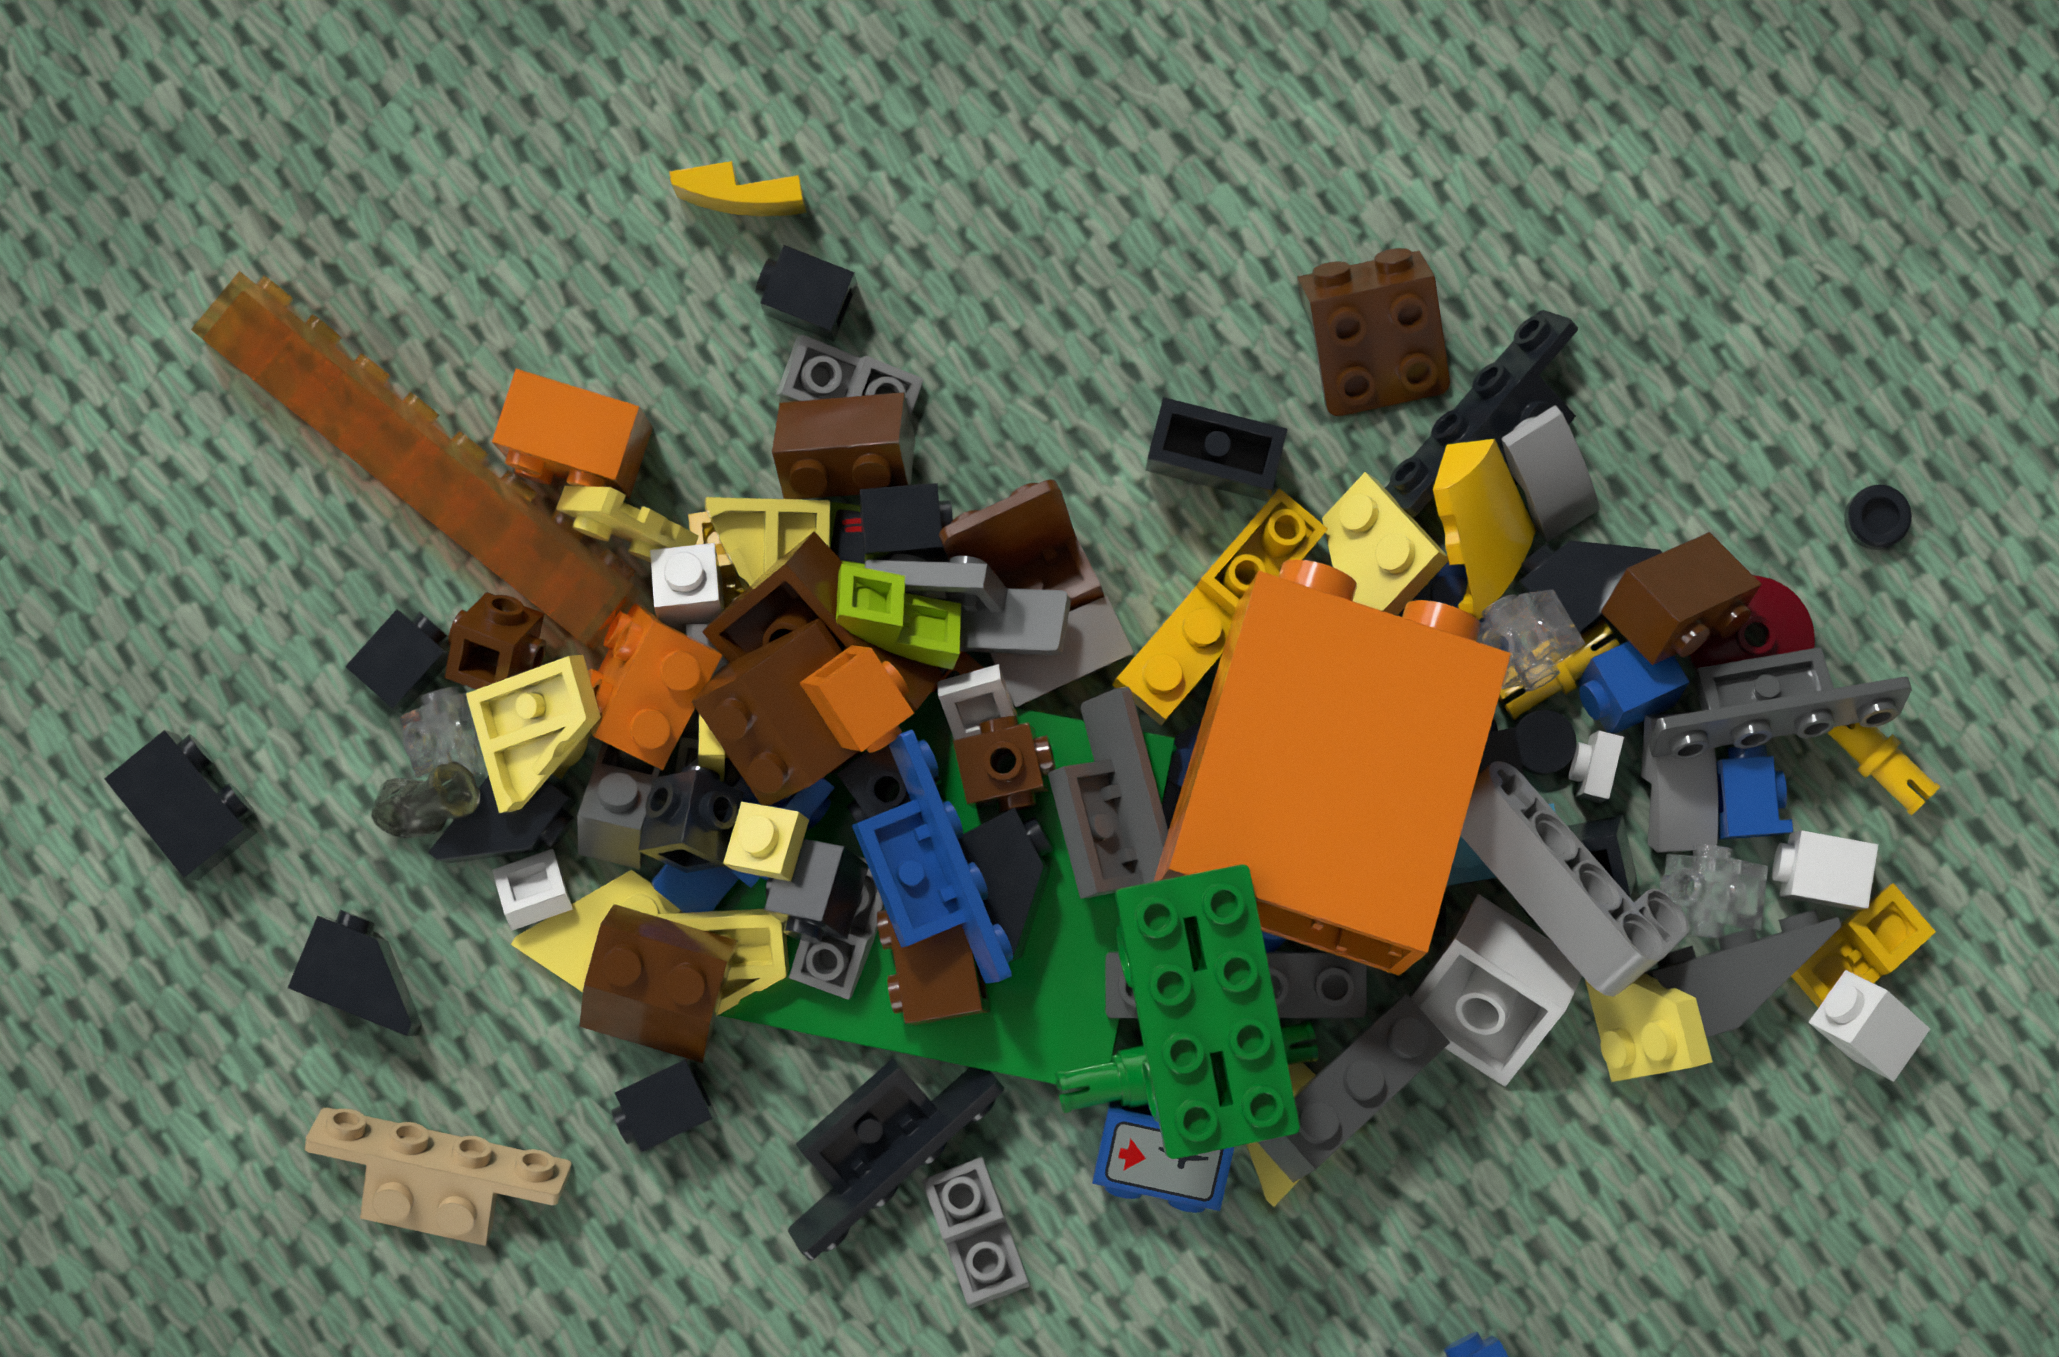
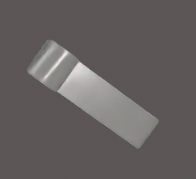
(1565, 885)

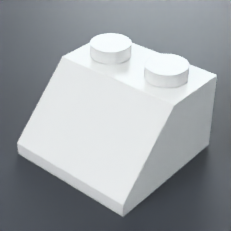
(1495, 989)

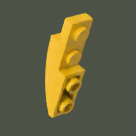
(1198, 629)

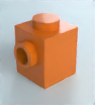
(859, 699)

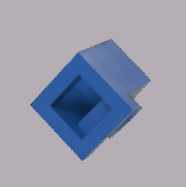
(1750, 795)

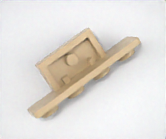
(433, 1177)

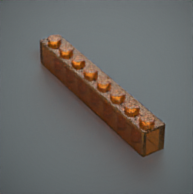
(416, 460)

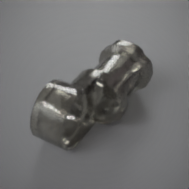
(422, 807)

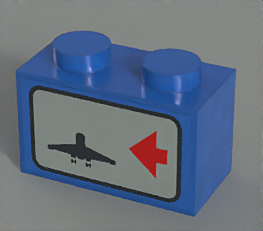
(1135, 1164)

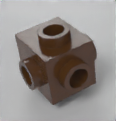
(494, 641)
(981, 758)

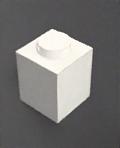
(687, 585)
(1825, 870)
(1869, 1025)

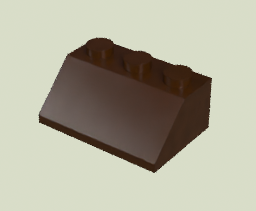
(794, 594)

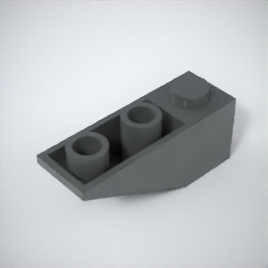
(614, 807)
(1744, 970)

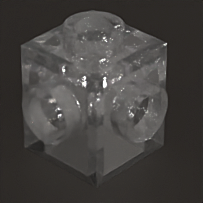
(1534, 632)
(441, 733)
(1716, 890)

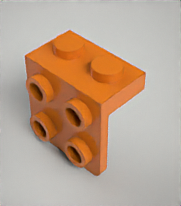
(648, 685)

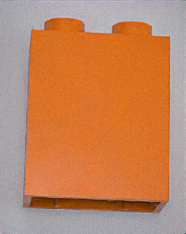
(1338, 762)

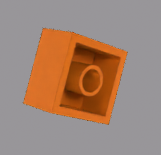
(570, 434)

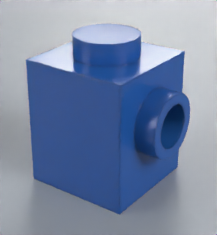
(1625, 687)

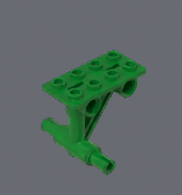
(1205, 1017)

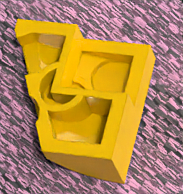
(1482, 520)

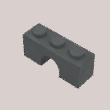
(1356, 1085)

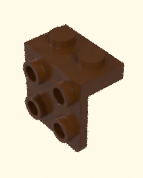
(1376, 331)
(1027, 543)

